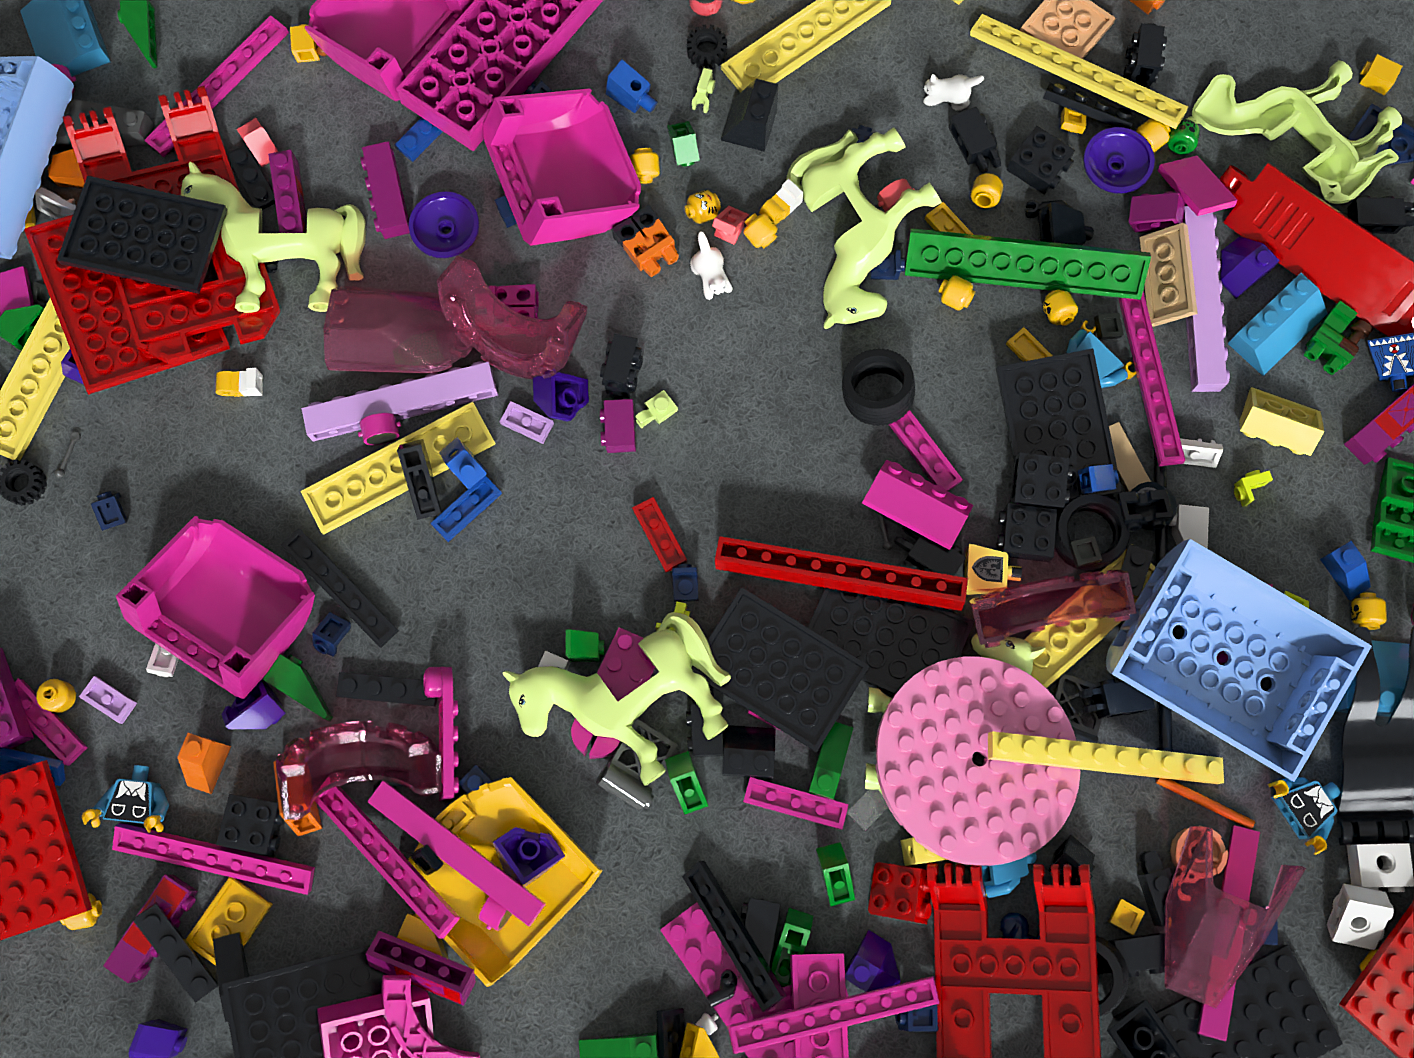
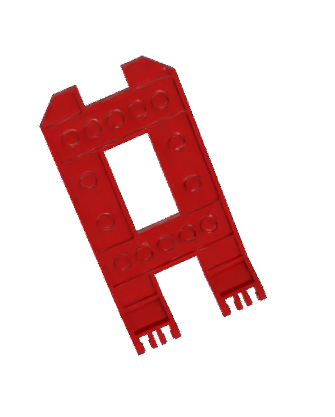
(156, 314)
(1055, 966)

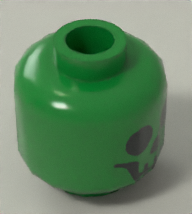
(1184, 138)

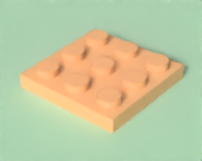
(1069, 25)

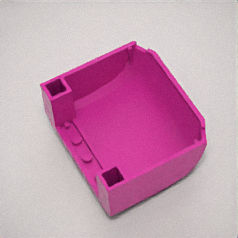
(381, 37)
(561, 164)
(219, 603)

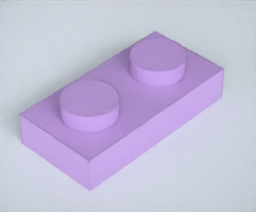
(526, 422)
(108, 699)

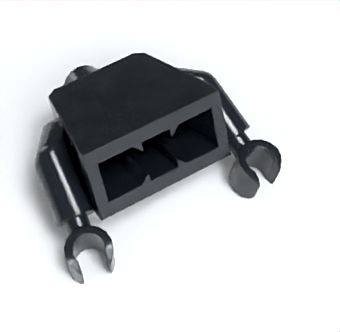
(1059, 222)

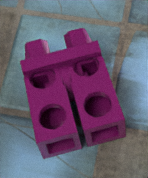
(519, 298)

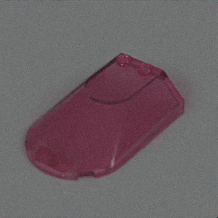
(389, 332)

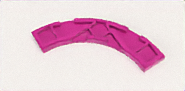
(406, 1026)

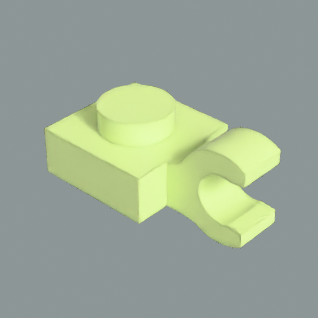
(705, 86)
(658, 408)

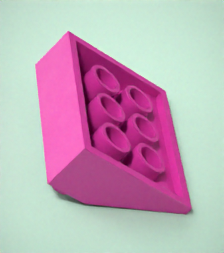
(362, 1030)

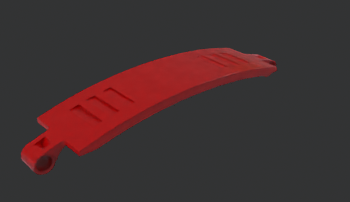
(1325, 247)

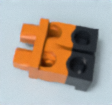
(646, 241)

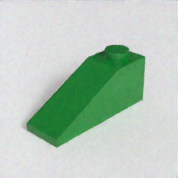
(139, 20)
(296, 682)
(830, 761)
(791, 942)
(623, 1046)

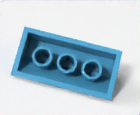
(1280, 324)

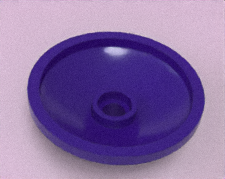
(1125, 150)
(439, 213)

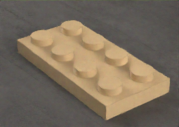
(1169, 275)

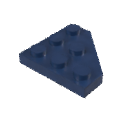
(1402, 140)

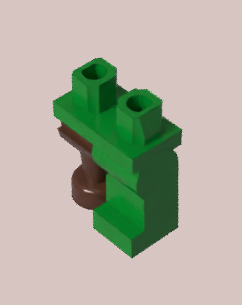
(1331, 344)

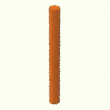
(1206, 802)

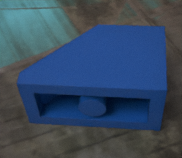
(1097, 478)
(1348, 569)

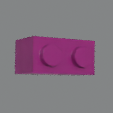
(1156, 211)
(619, 426)

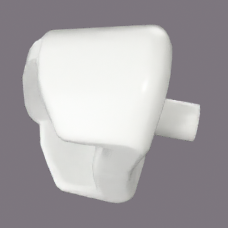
(707, 1022)

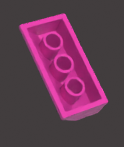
(918, 504)

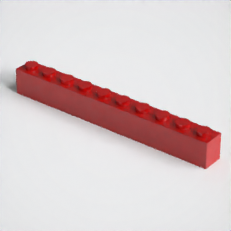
(841, 573)

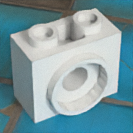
(1396, 868)
(1359, 916)

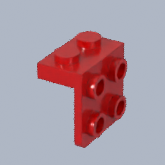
(900, 893)

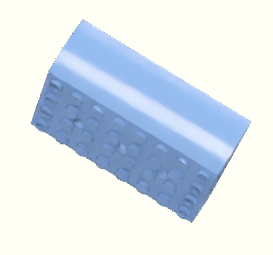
(30, 115)
(1263, 637)

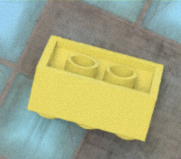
(1281, 422)

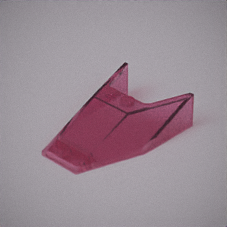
(1211, 931)

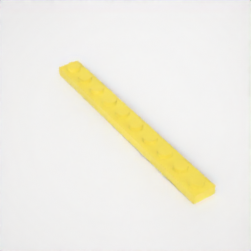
(1079, 71)
(1104, 758)

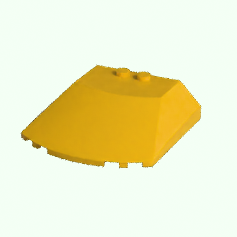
(479, 821)

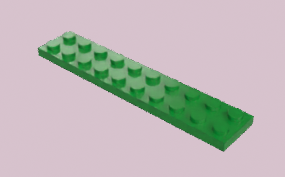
(1027, 263)

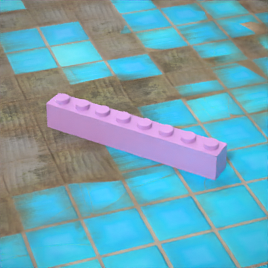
(1206, 329)
(403, 400)

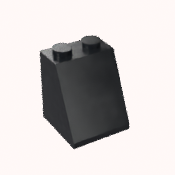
(752, 115)

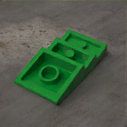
(1395, 512)

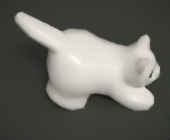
(952, 90)
(709, 265)

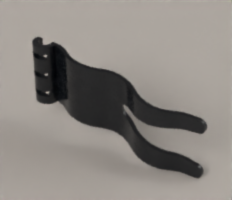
(1377, 760)

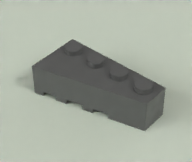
(132, 125)

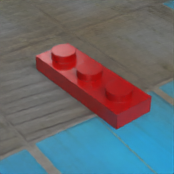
(659, 534)

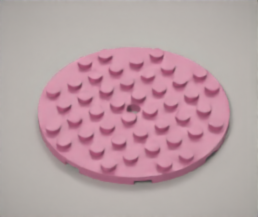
(928, 770)

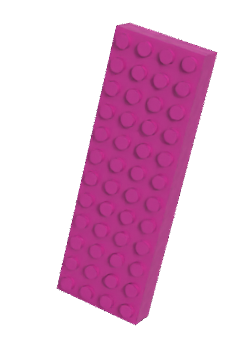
(486, 55)

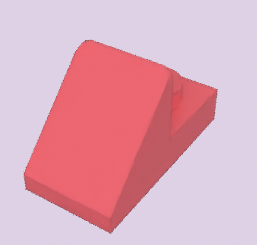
(257, 141)
(730, 224)

